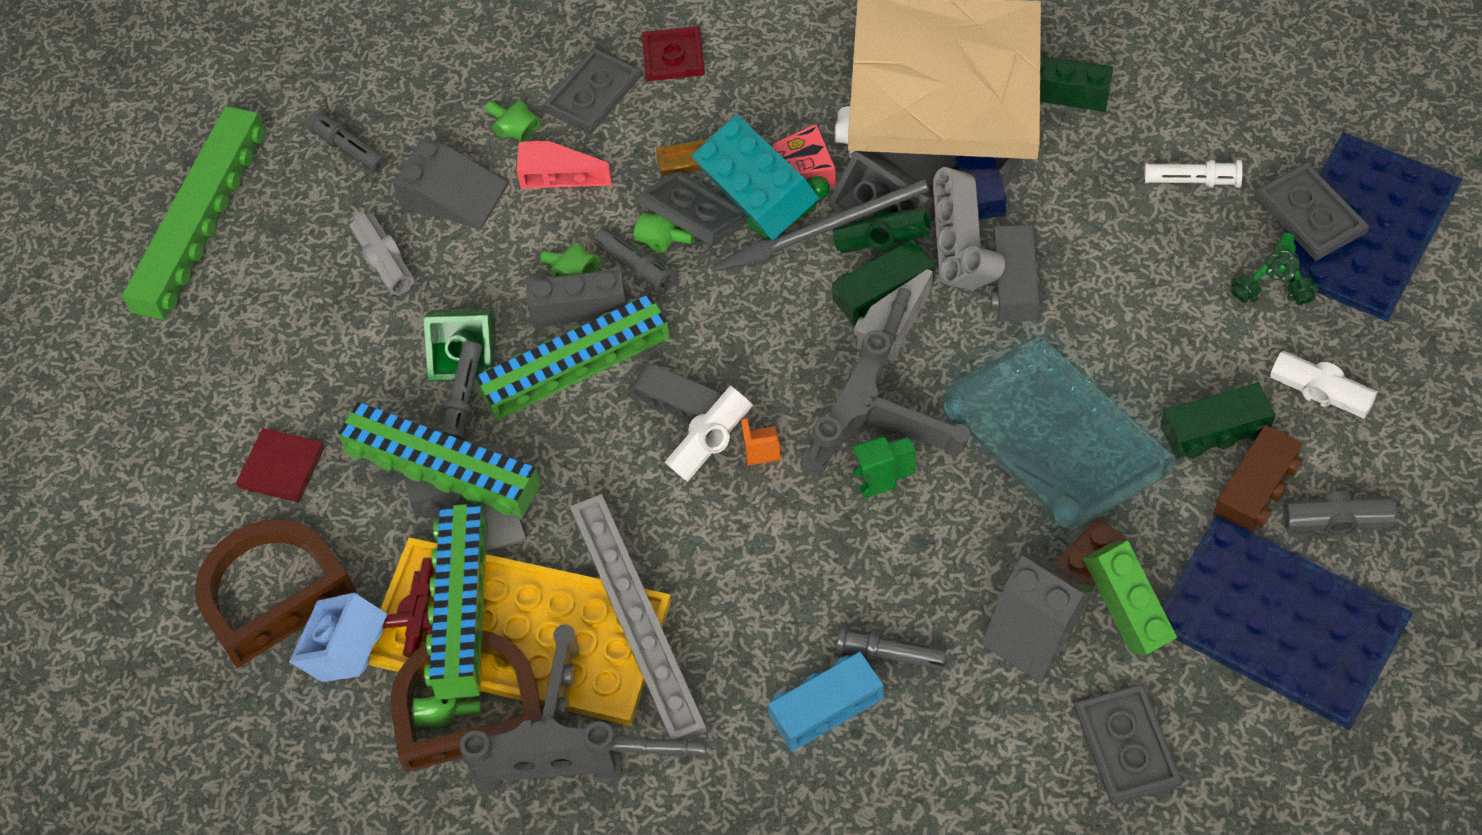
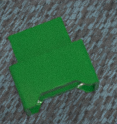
(883, 464)

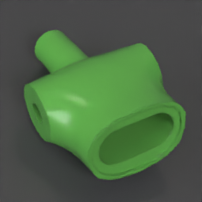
(514, 122)
(659, 232)
(571, 262)
(441, 713)

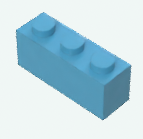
(825, 700)

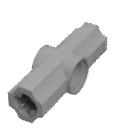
(382, 253)

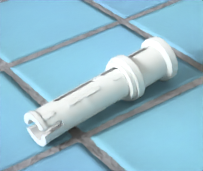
(1208, 173)

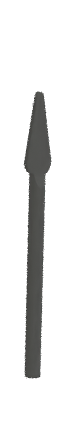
(764, 248)

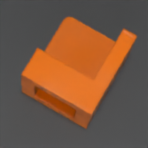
(760, 444)

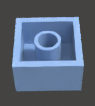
(339, 638)

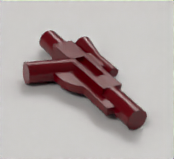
(414, 609)

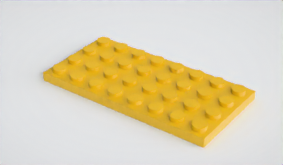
(526, 607)

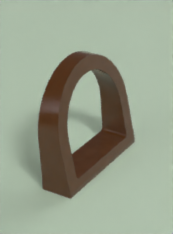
(283, 618)
(418, 755)

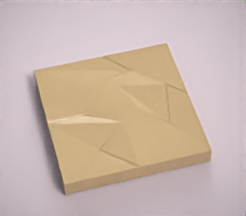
(947, 78)

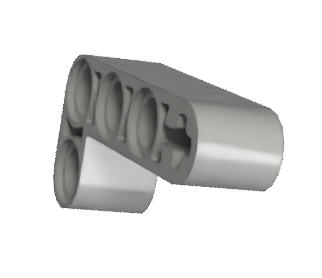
(958, 234)

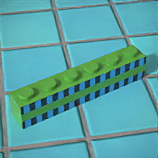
(572, 357)
(439, 460)
(458, 602)

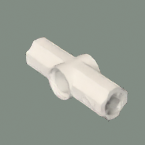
(1323, 384)
(696, 446)

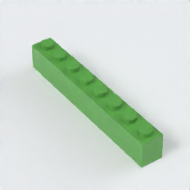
(194, 214)

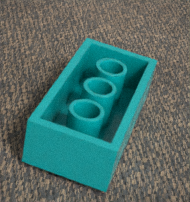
(755, 177)

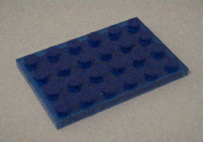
(1403, 209)
(1284, 621)

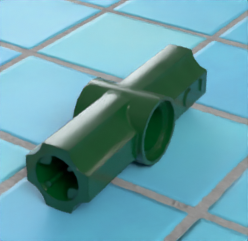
(899, 227)

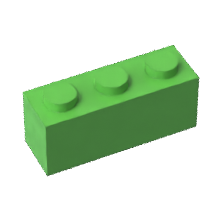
(1129, 597)

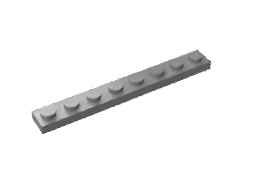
(638, 620)

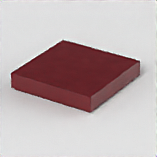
(673, 53)
(280, 465)

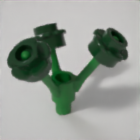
(1279, 265)

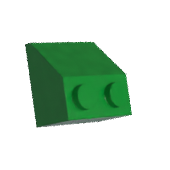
(444, 336)

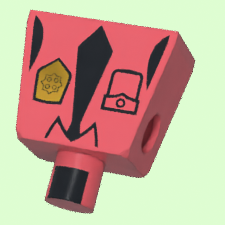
(807, 154)

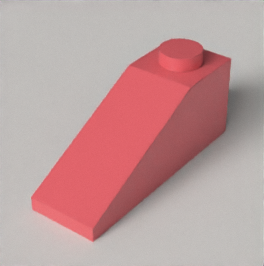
(553, 165)

